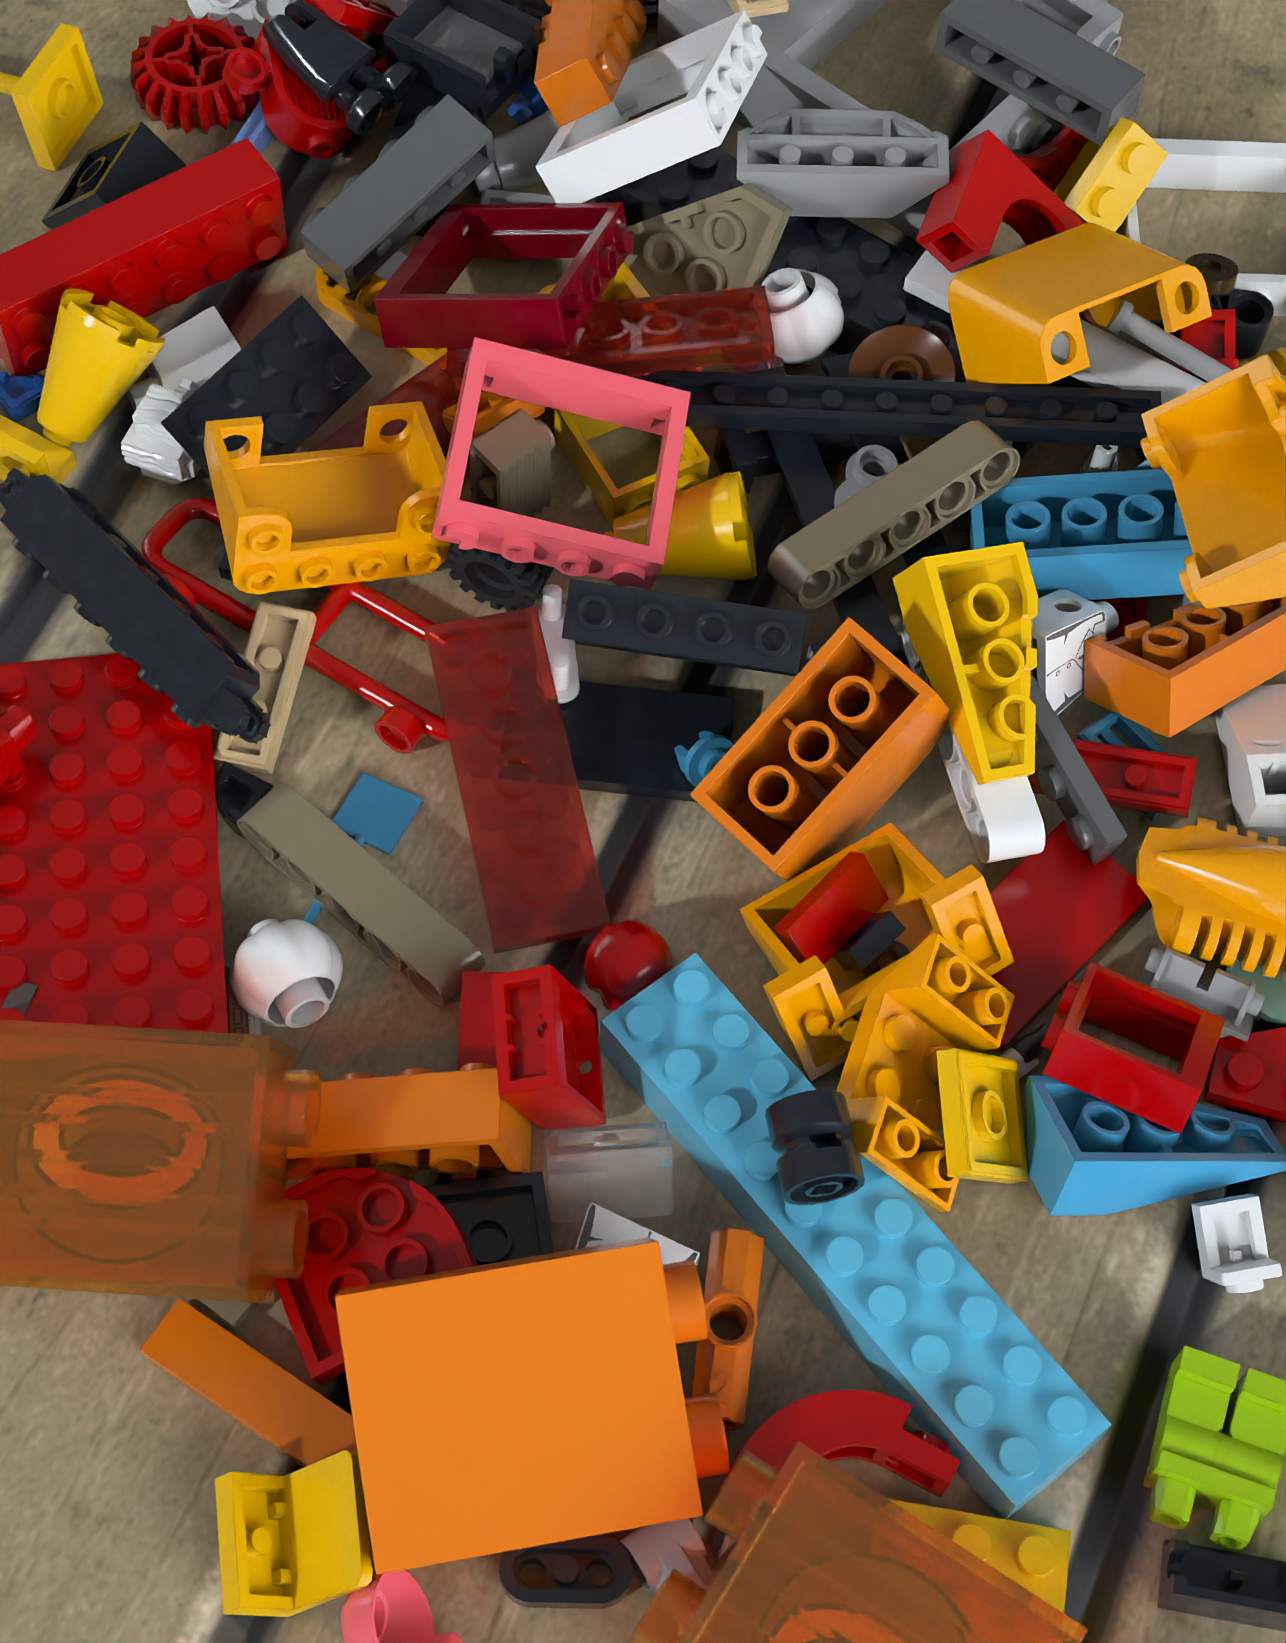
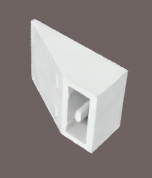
(1255, 758)

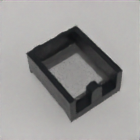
(467, 49)

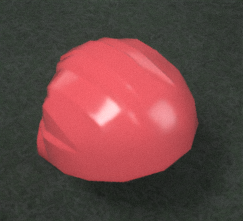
(390, 1612)

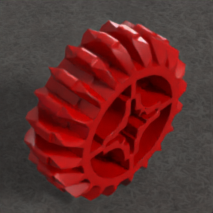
(166, 78)

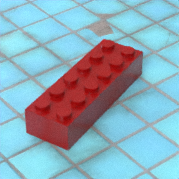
(143, 249)

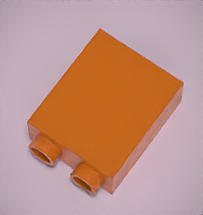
(527, 1402)

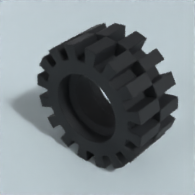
(497, 578)

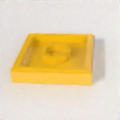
(981, 1116)

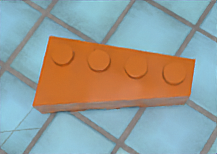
(586, 53)
(1186, 665)
(415, 1123)

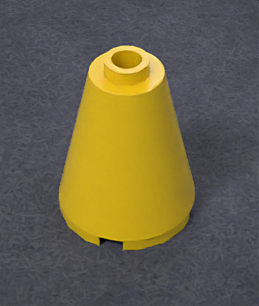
(91, 365)
(706, 531)

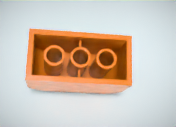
(825, 754)

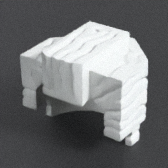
(151, 445)

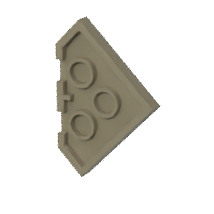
(709, 243)

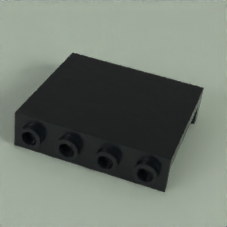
(684, 627)

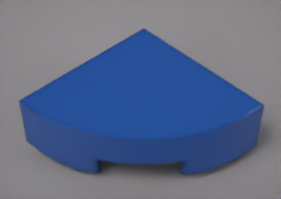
(19, 395)

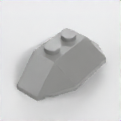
(843, 161)

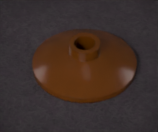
(903, 353)

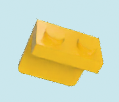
(1111, 177)
(292, 1537)

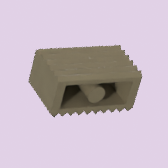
(513, 465)

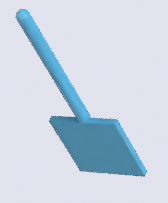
(373, 816)

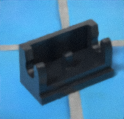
(1222, 1585)

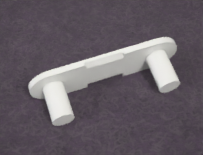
(560, 651)

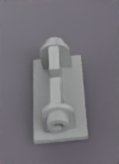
(1225, 997)

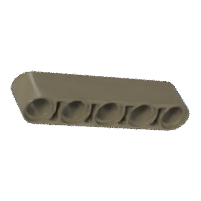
(893, 514)
(360, 893)

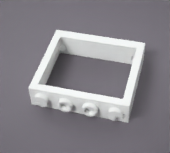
(606, 152)
(1223, 168)

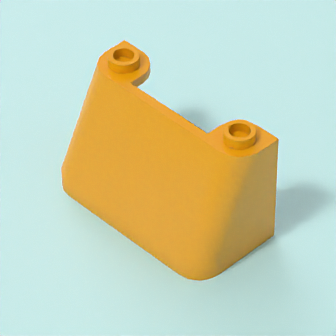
(1229, 479)

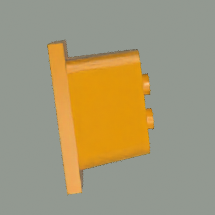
(824, 1003)

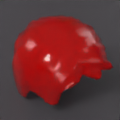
(625, 961)

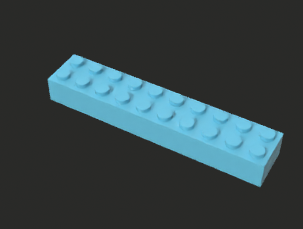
(863, 1259)

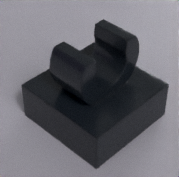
(871, 942)

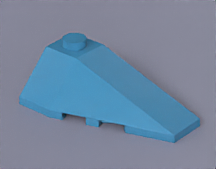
(1108, 1160)

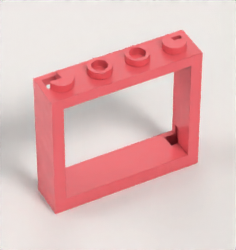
(578, 391)

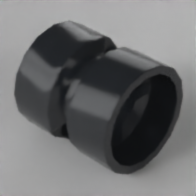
(816, 1157)

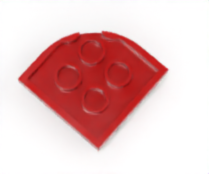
(362, 1233)

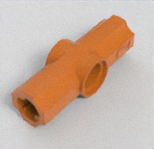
(731, 1294)

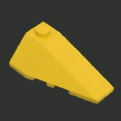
(974, 639)

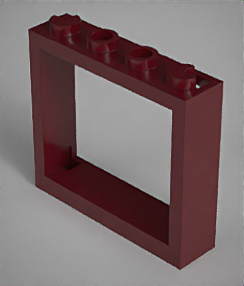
(421, 315)

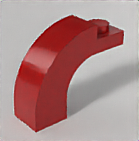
(861, 1428)

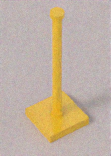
(55, 96)

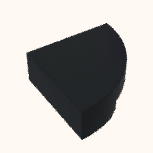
(238, 793)

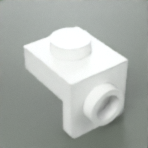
(1233, 1243)

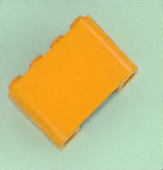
(1021, 300)
(329, 511)

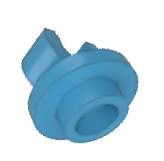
(702, 756)

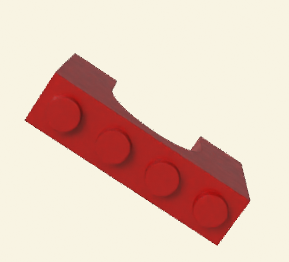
(983, 190)

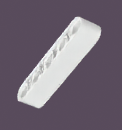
(997, 815)

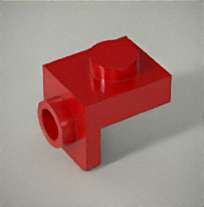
(1213, 337)

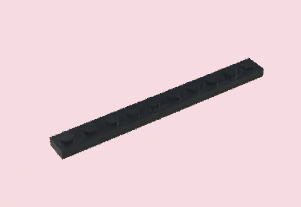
(911, 407)

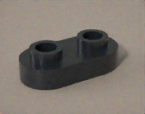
(565, 1576)

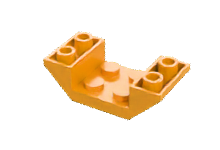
(891, 1071)

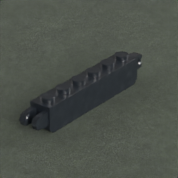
(135, 605)

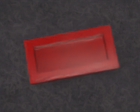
(833, 910)

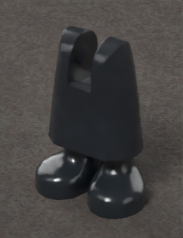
(334, 59)

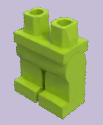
(1214, 1469)

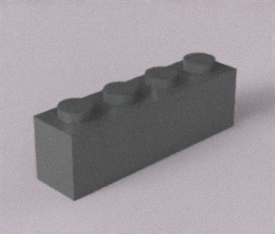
(1040, 64)
(398, 193)

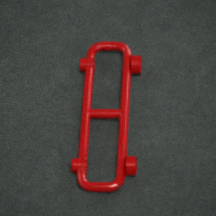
(402, 722)

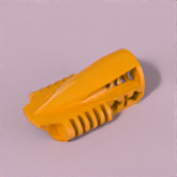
(1217, 893)

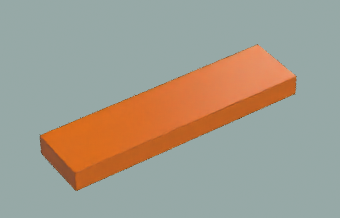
(248, 1386)

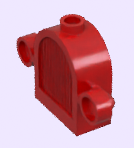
(286, 102)

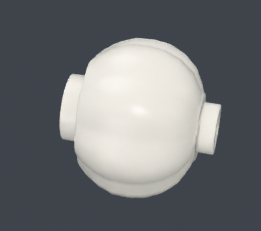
(803, 322)
(286, 973)

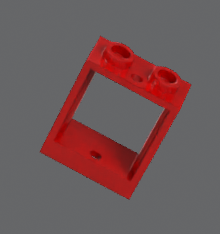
(1145, 1018)
(541, 1042)

